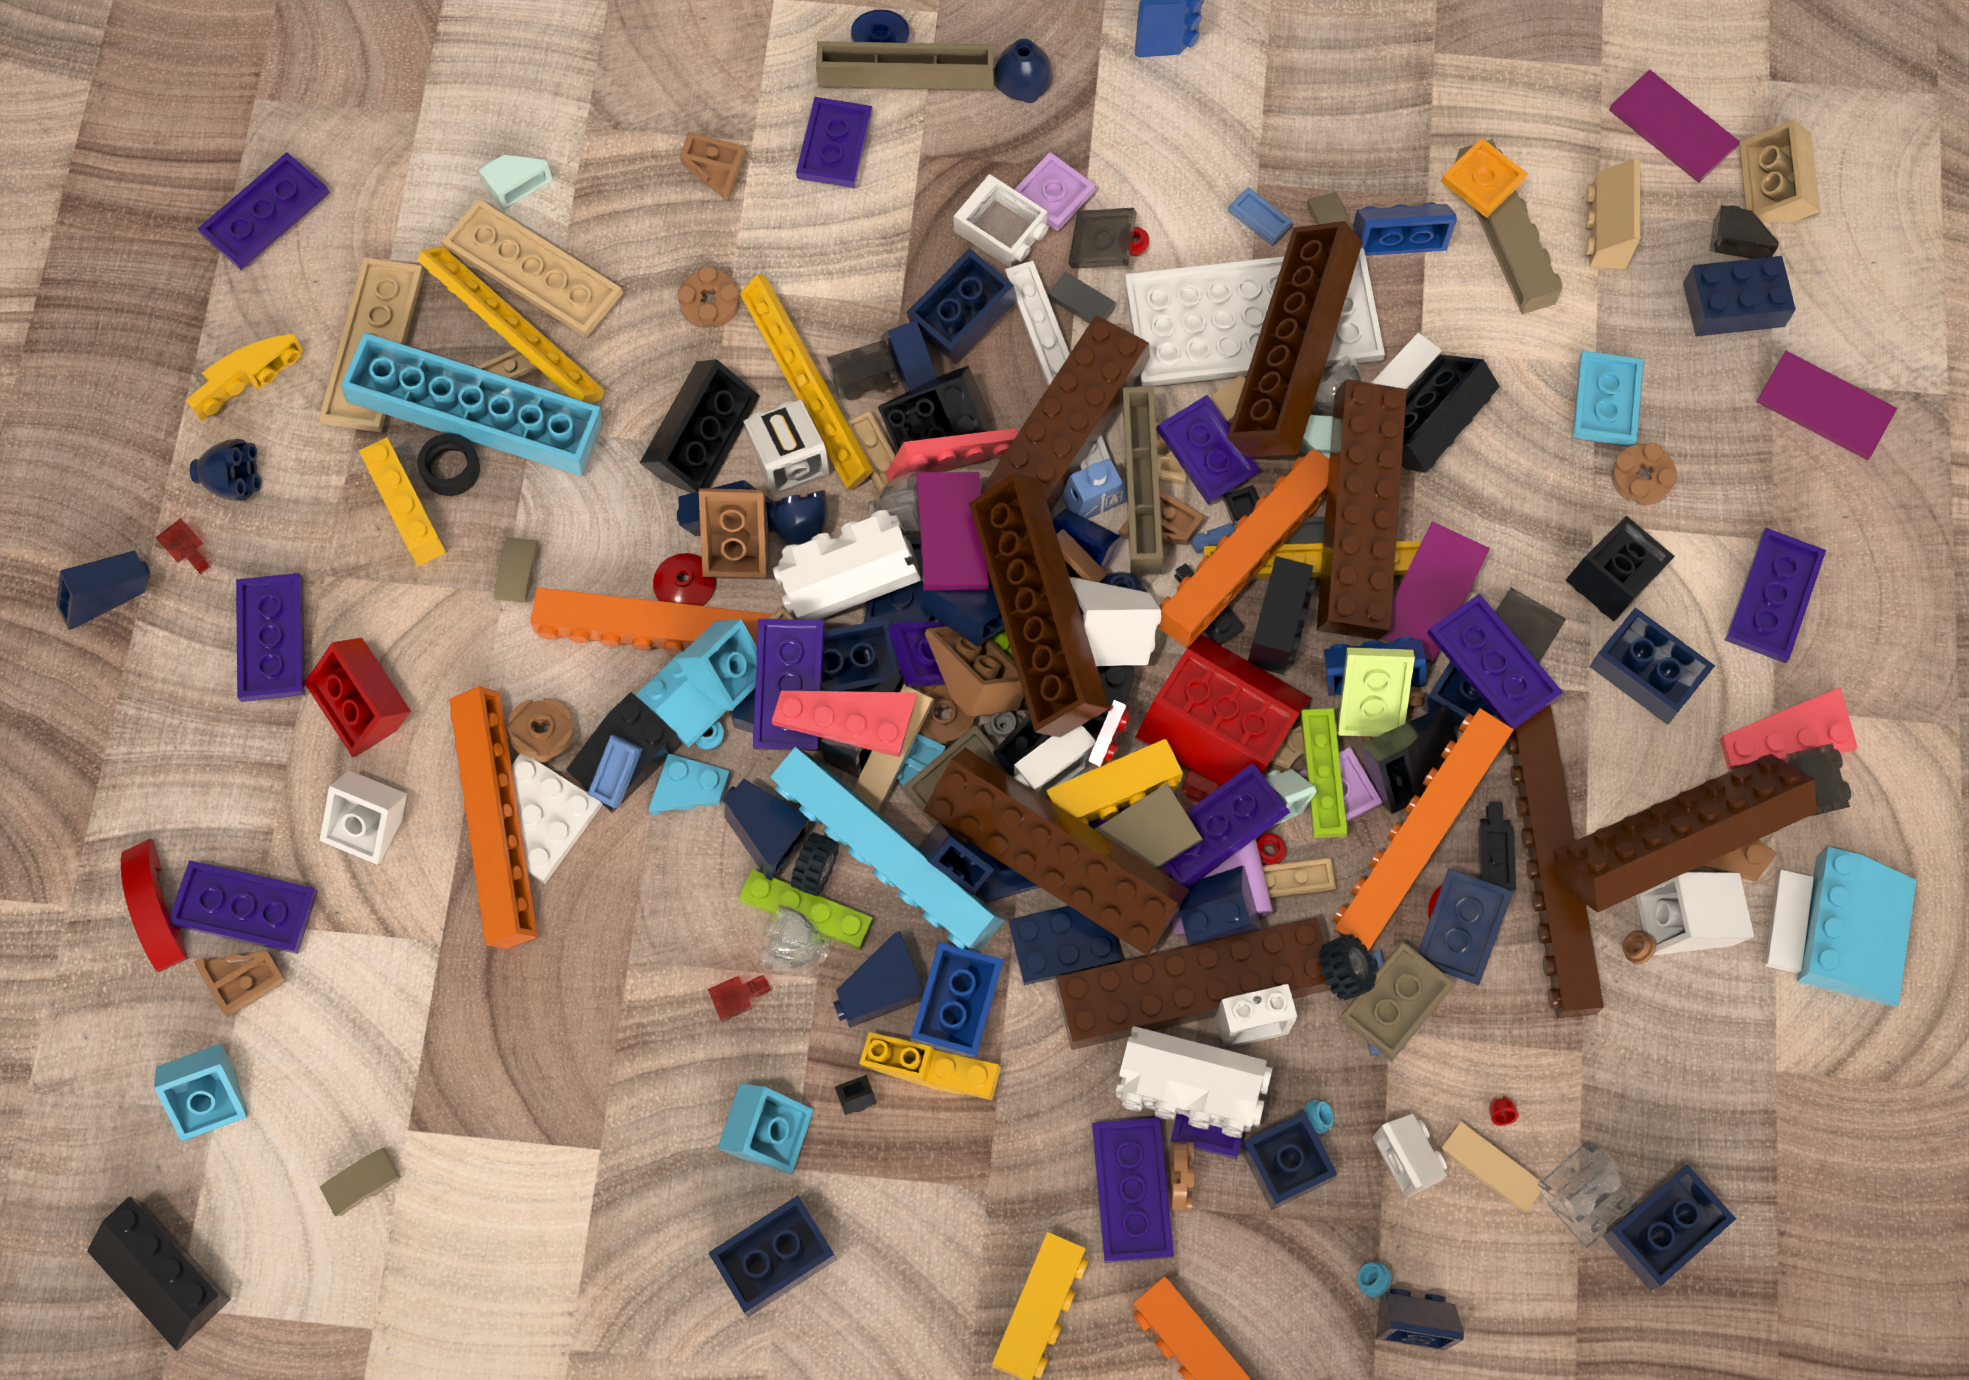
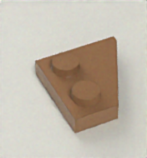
(1177, 521)

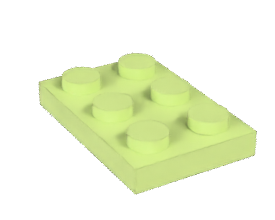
(1374, 691)

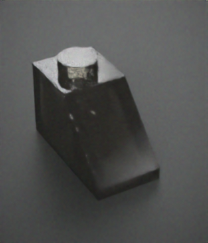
(1741, 234)

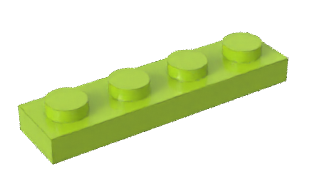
(1323, 772)
(830, 917)

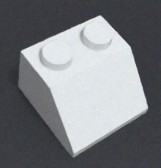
(362, 816)
(1409, 1155)

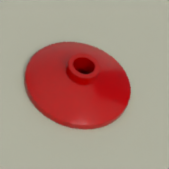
(694, 591)

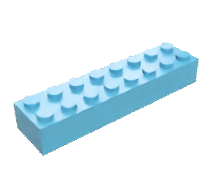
(472, 404)
(884, 846)

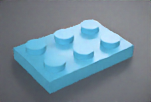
(1607, 398)

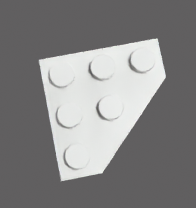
(550, 815)

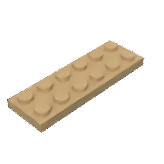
(532, 267)
(381, 307)

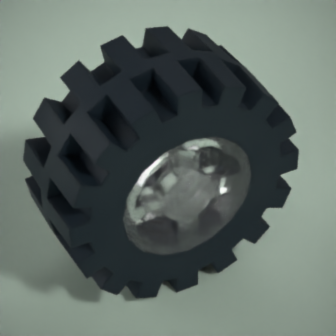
(814, 864)
(1347, 967)

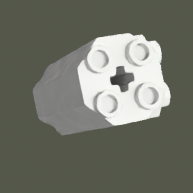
(849, 570)
(1194, 1081)

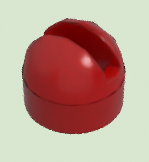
(1503, 1118)

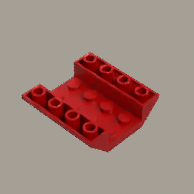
(1221, 713)

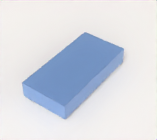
(1260, 216)
(615, 771)

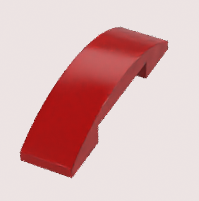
(148, 908)

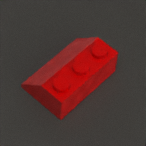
(356, 695)

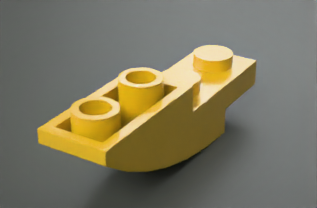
(251, 364)
(930, 1067)

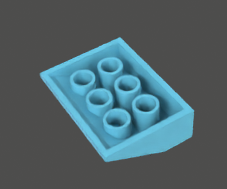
(1857, 927)

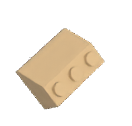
(1780, 174)
(1614, 215)

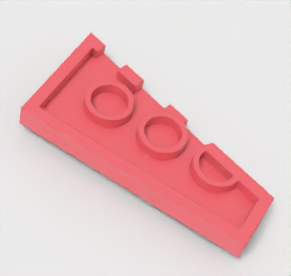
(950, 452)
(854, 718)
(1795, 729)

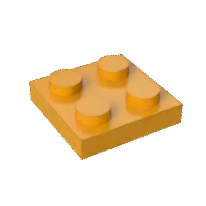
(1484, 177)

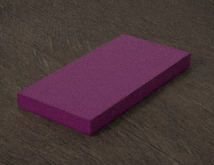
(1674, 126)
(1826, 405)
(948, 533)
(1434, 585)

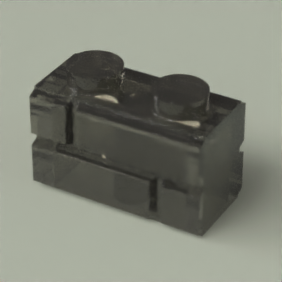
(862, 370)
(1824, 765)

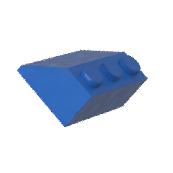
(1167, 26)
(1405, 228)
(1336, 655)
(956, 1000)

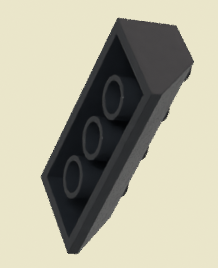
(1442, 407)
(700, 427)
(156, 1272)

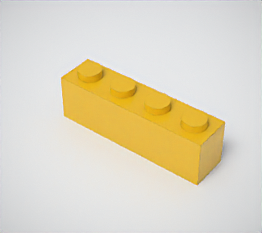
(402, 501)
(1118, 783)
(1039, 1307)

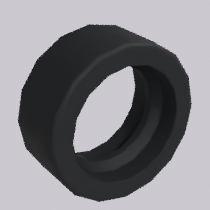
(437, 446)

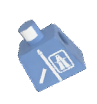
(1096, 488)

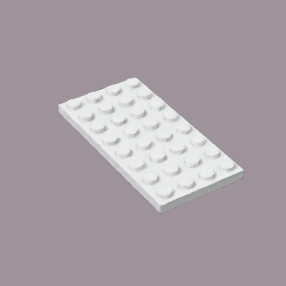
(1210, 316)

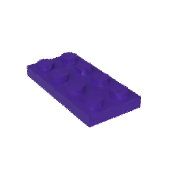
(263, 210)
(1775, 595)
(270, 637)
(787, 660)
(1494, 662)
(1227, 823)
(243, 907)
(1132, 1190)

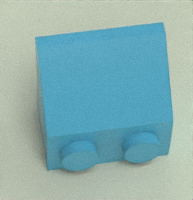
(722, 663)
(679, 703)
(200, 1092)
(765, 1128)

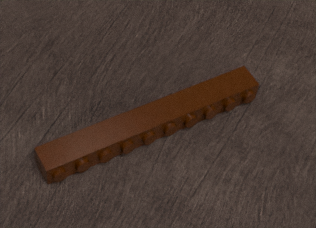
(1546, 828)

